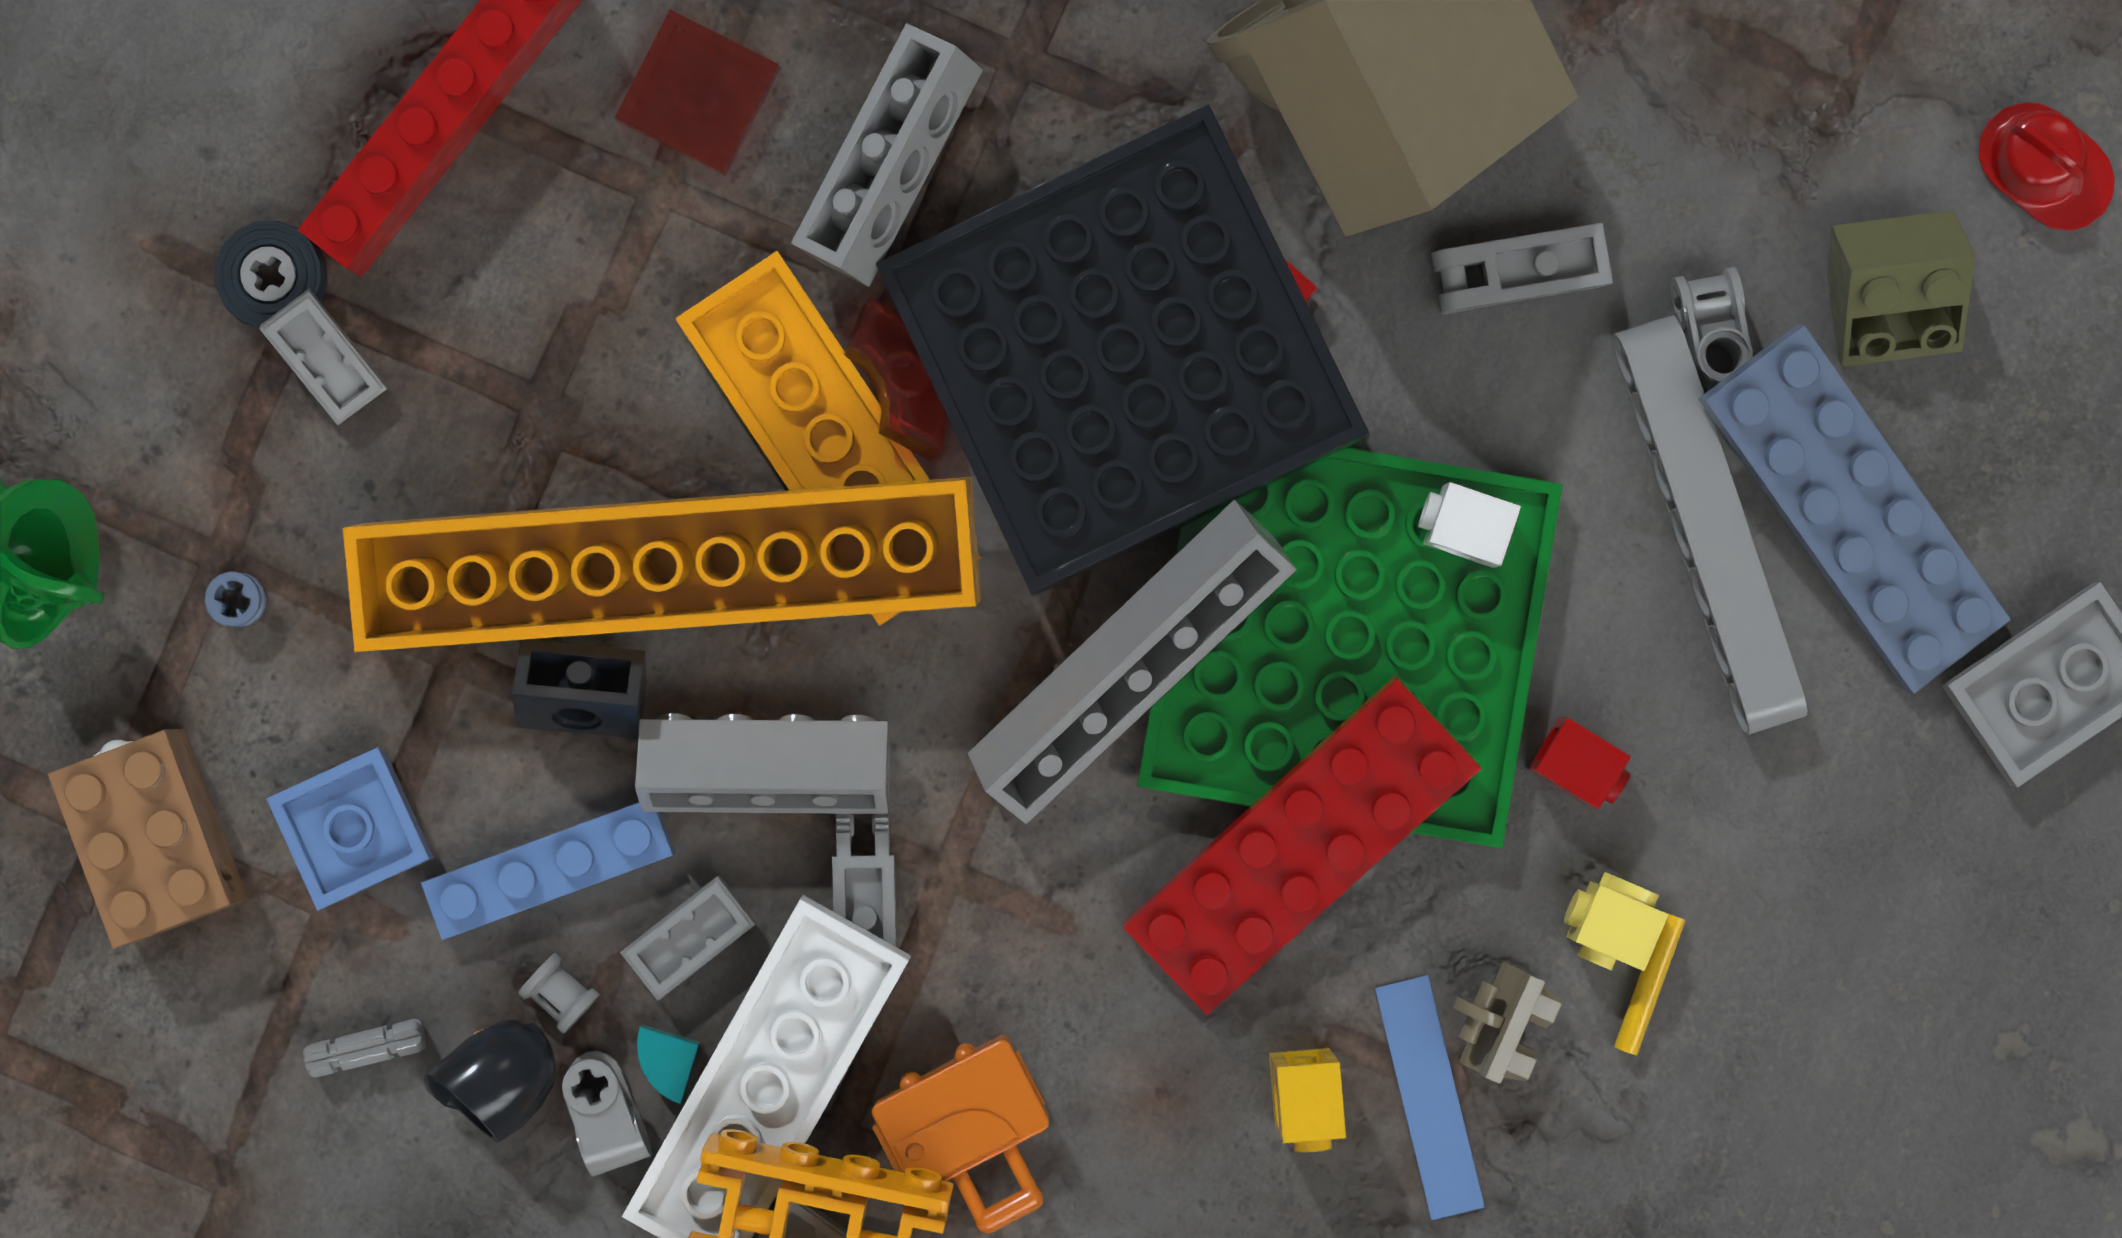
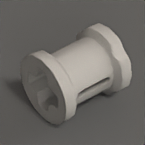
(558, 993)

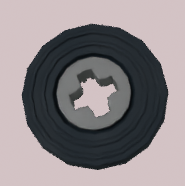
(264, 244)

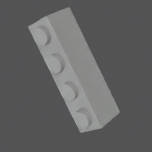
(763, 765)

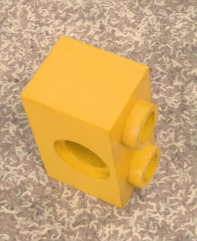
(1307, 1098)

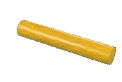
(1649, 988)

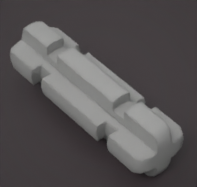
(364, 1048)

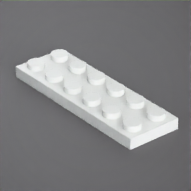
(772, 1064)

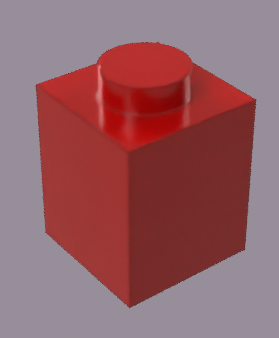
(1581, 764)

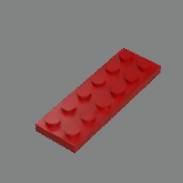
(1301, 845)

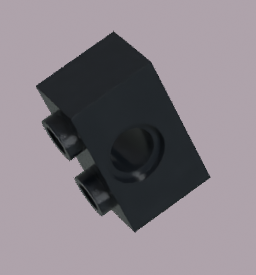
(579, 688)

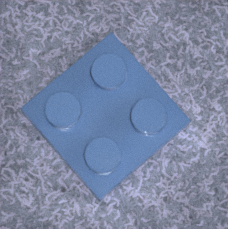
(350, 828)

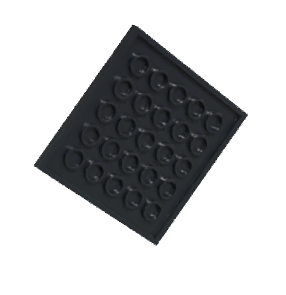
(1122, 350)

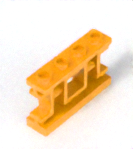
(816, 1183)

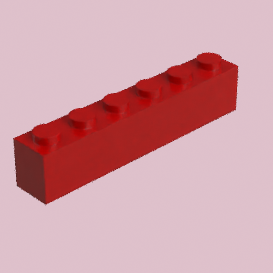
(431, 127)

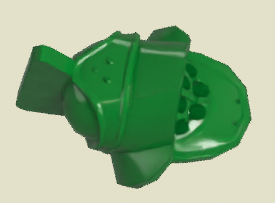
(44, 558)

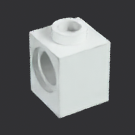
(1468, 524)

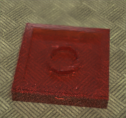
(697, 92)

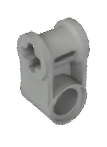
(1712, 320)
(608, 1124)

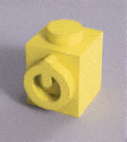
(1615, 922)

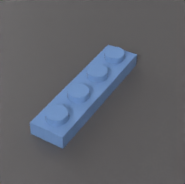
(546, 869)

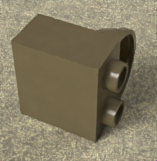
(1397, 94)

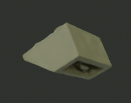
(1899, 287)

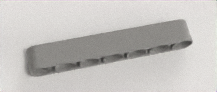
(1710, 525)

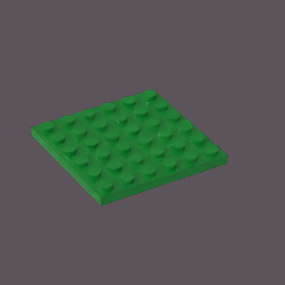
(1350, 620)

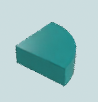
(666, 1061)

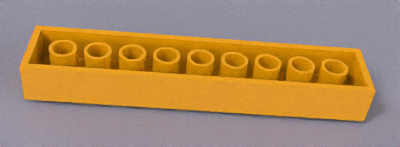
(663, 564)

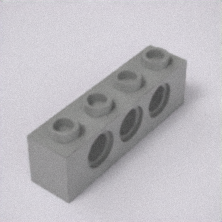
(887, 154)

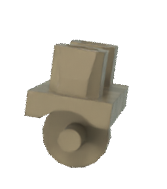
(1499, 1020)

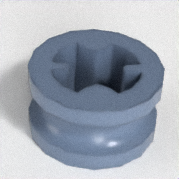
(220, 609)

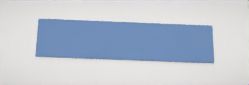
(1429, 1097)

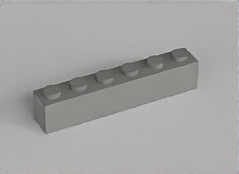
(1130, 662)

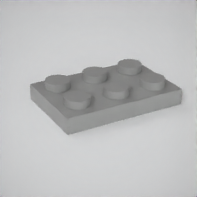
(2046, 686)

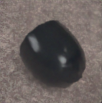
(496, 1077)

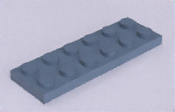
(1854, 508)

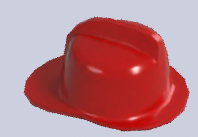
(2047, 166)

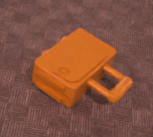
(964, 1117)

